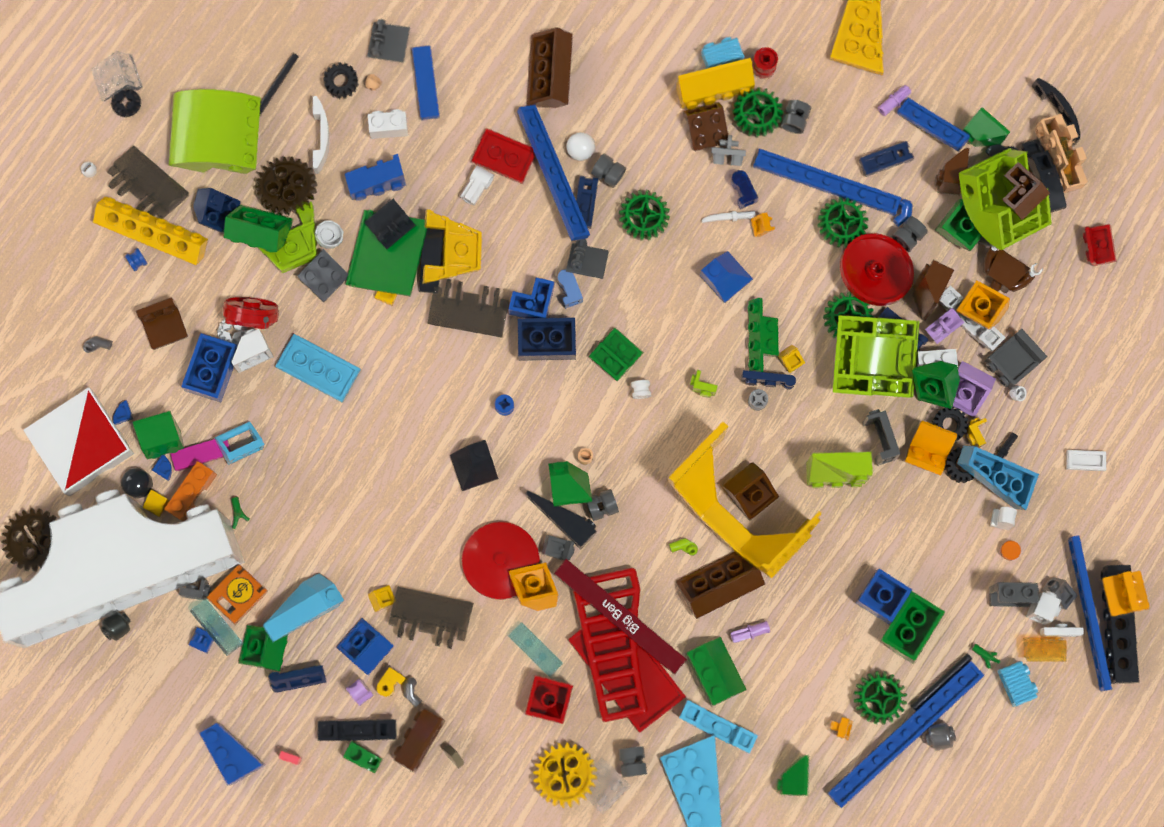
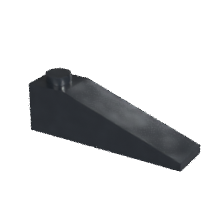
(571, 524)

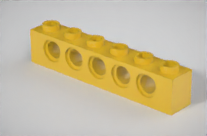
(137, 224)

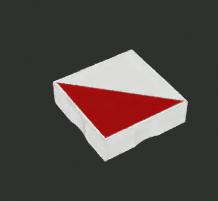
(78, 441)

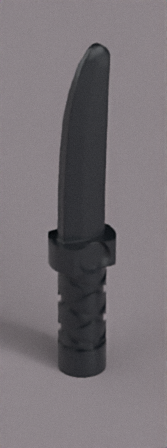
(1003, 451)

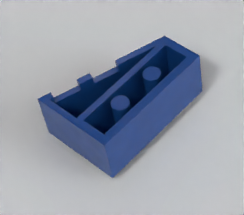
(375, 179)
(229, 754)

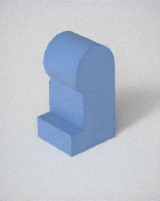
(569, 284)

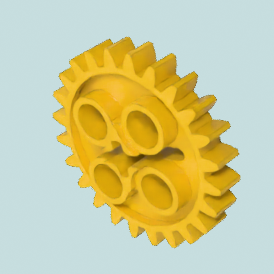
(582, 771)

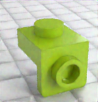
(705, 389)

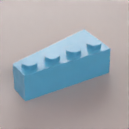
(1001, 476)

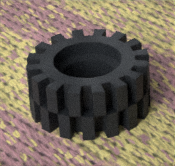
(338, 70)
(954, 414)
(953, 471)

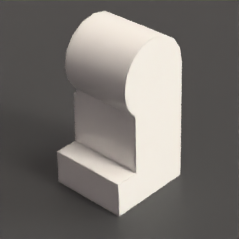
(1003, 518)

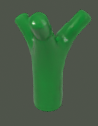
(238, 513)
(986, 655)

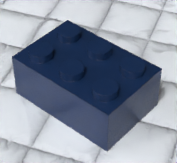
(546, 339)

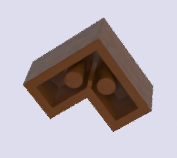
(1027, 191)

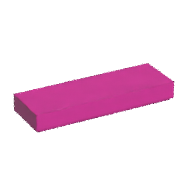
(201, 452)

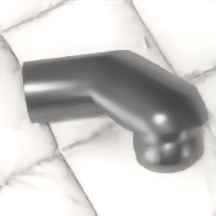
(95, 343)
(408, 691)

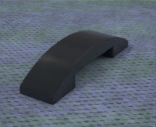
(1046, 90)
(431, 256)
(357, 730)

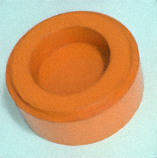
(1010, 550)

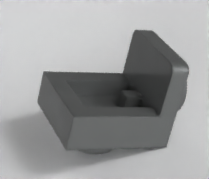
(558, 548)

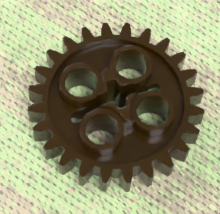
(271, 179)
(19, 550)

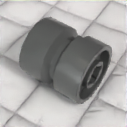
(796, 116)
(608, 170)
(912, 231)
(609, 505)
(633, 761)

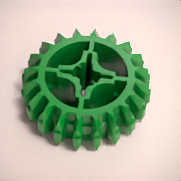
(771, 106)
(651, 215)
(836, 224)
(849, 301)
(879, 688)

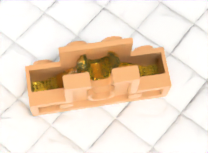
(1058, 139)

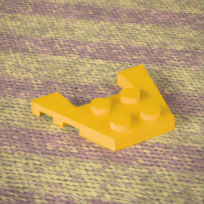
(460, 252)

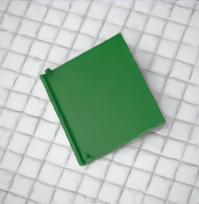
(382, 268)

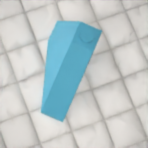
(308, 602)

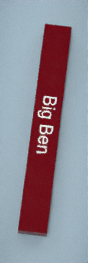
(620, 616)

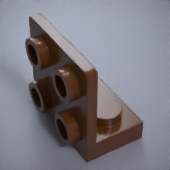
(706, 126)
(162, 323)

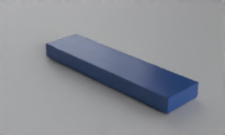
(425, 82)
(933, 124)

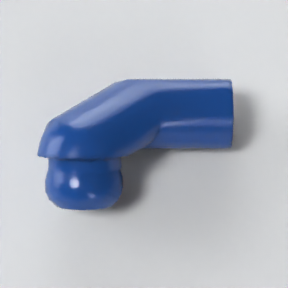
(906, 212)

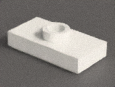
(1061, 630)

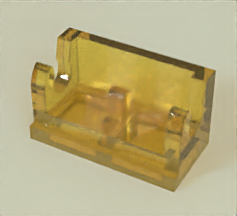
(1045, 649)

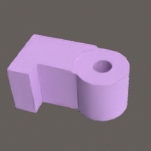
(360, 692)

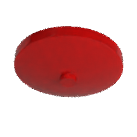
(876, 269)
(493, 553)

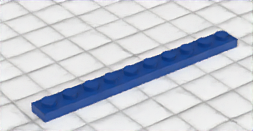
(905, 734)

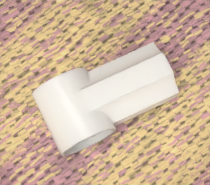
(479, 181)

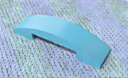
(718, 726)

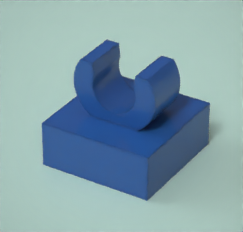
(201, 640)

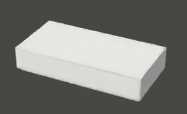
(1086, 460)

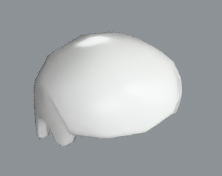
(580, 146)
(329, 234)

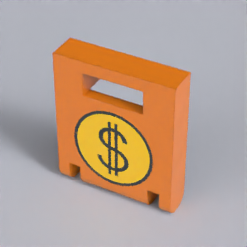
(239, 591)

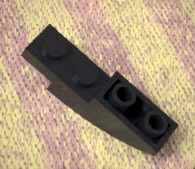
(1045, 170)

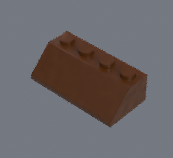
(549, 68)
(930, 287)
(719, 584)

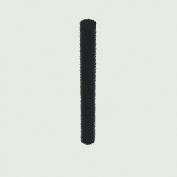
(278, 81)
(941, 682)

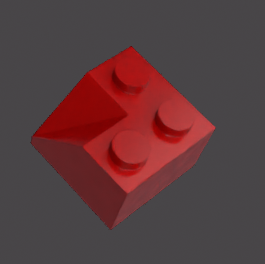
(549, 700)

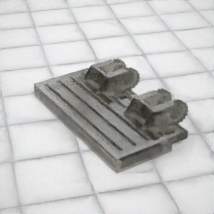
(146, 179)
(468, 313)
(430, 612)

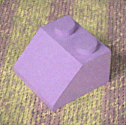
(972, 389)

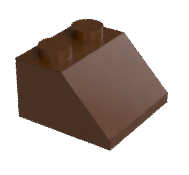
(948, 177)
(751, 490)

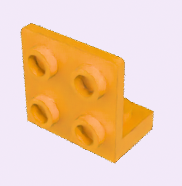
(930, 447)

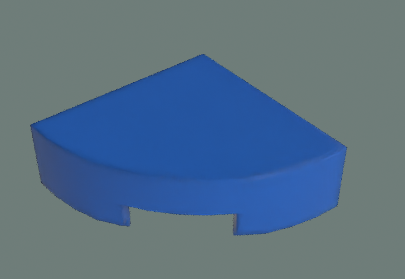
(122, 413)
(163, 468)

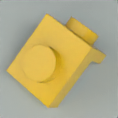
(974, 435)

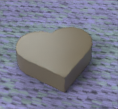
(453, 756)

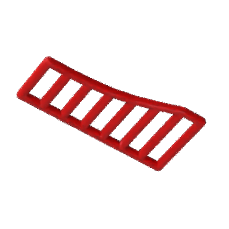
(632, 651)

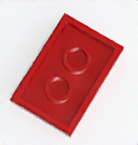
(504, 156)

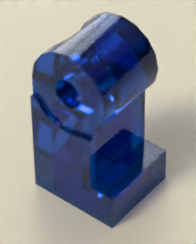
(745, 189)

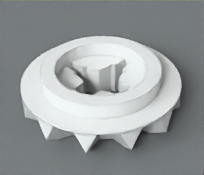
(226, 336)

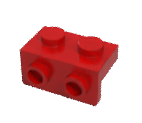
(1100, 245)

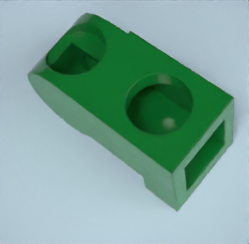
(362, 757)

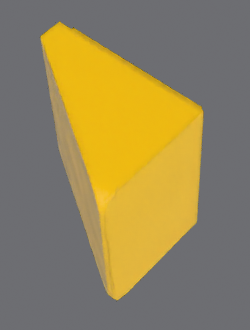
(791, 358)
(155, 503)
(381, 598)

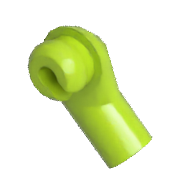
(685, 545)

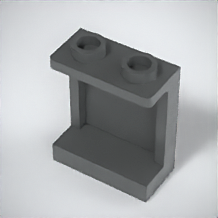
(1015, 359)
(886, 436)
(1013, 594)

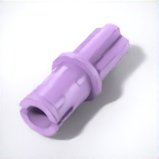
(894, 100)
(750, 632)

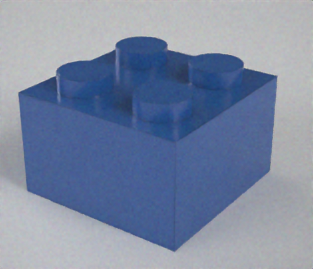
(883, 596)

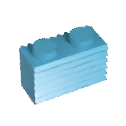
(722, 53)
(1017, 683)

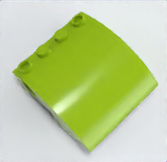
(214, 130)
(982, 193)
(875, 356)

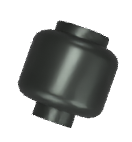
(115, 626)

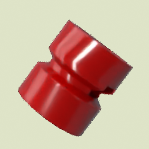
(765, 63)

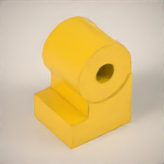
(387, 684)

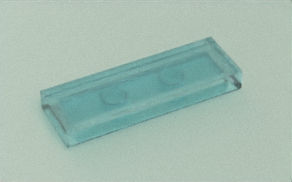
(216, 627)
(535, 650)

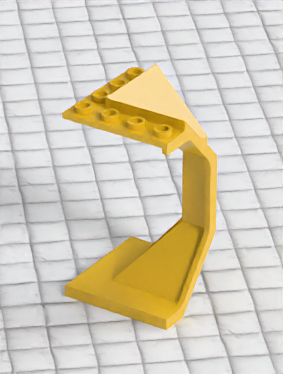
(696, 485)

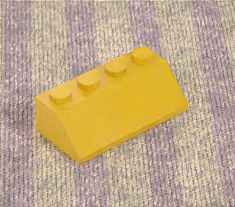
(715, 83)

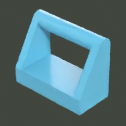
(243, 451)

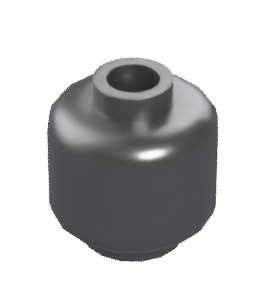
(941, 736)

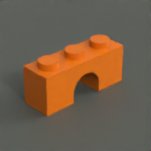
(196, 481)

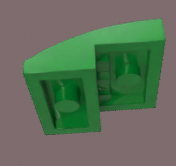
(616, 354)

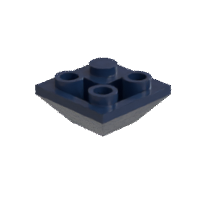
(213, 207)

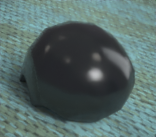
(136, 483)

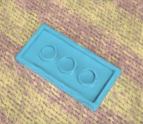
(318, 368)

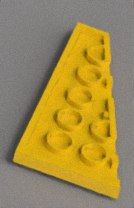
(860, 36)

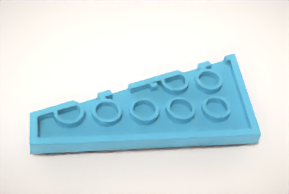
(696, 782)

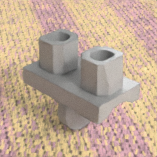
(737, 154)

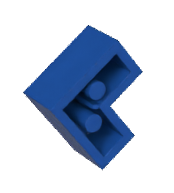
(533, 305)

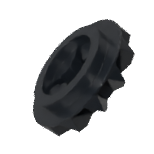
(132, 106)

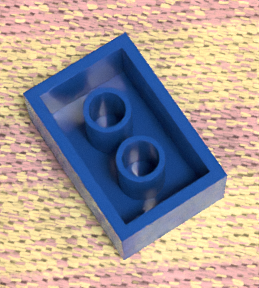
(210, 368)

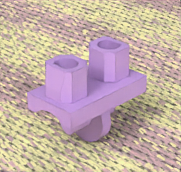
(944, 325)

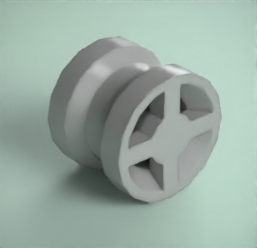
(760, 397)

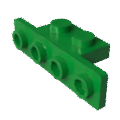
(762, 335)

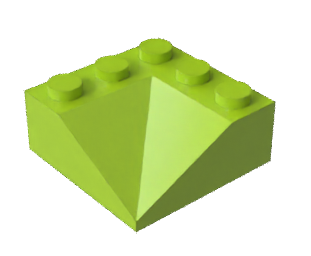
(839, 469)

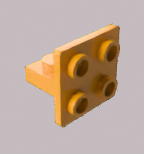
(1125, 593)

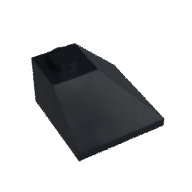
(474, 465)

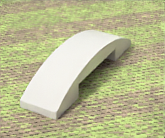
(320, 156)
(986, 337)

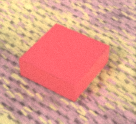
(290, 758)

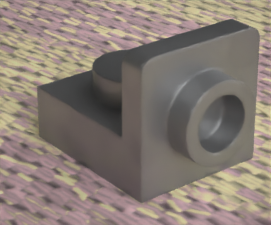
(1062, 590)
(193, 593)

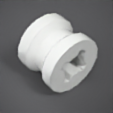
(641, 389)

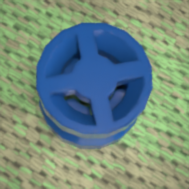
(136, 259)
(504, 409)

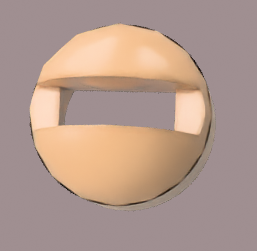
(373, 82)
(585, 453)

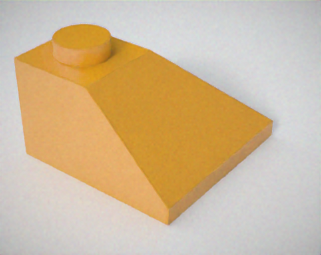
(984, 305)
(534, 587)

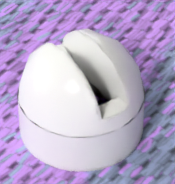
(91, 171)
(1018, 393)

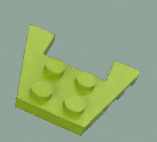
(300, 243)

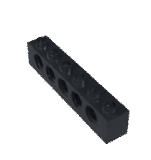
(1127, 634)

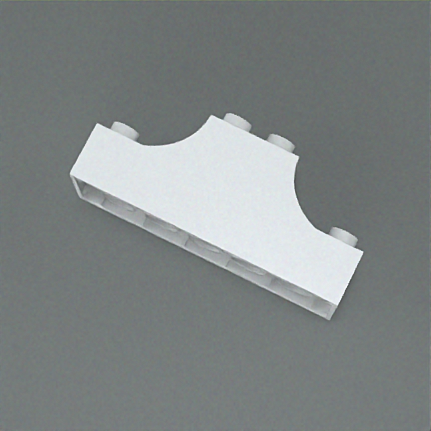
(110, 562)

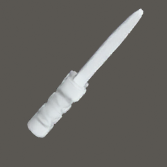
(734, 216)

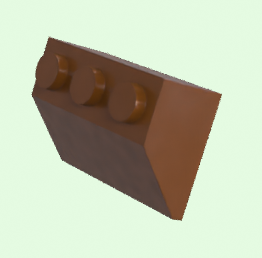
(418, 739)

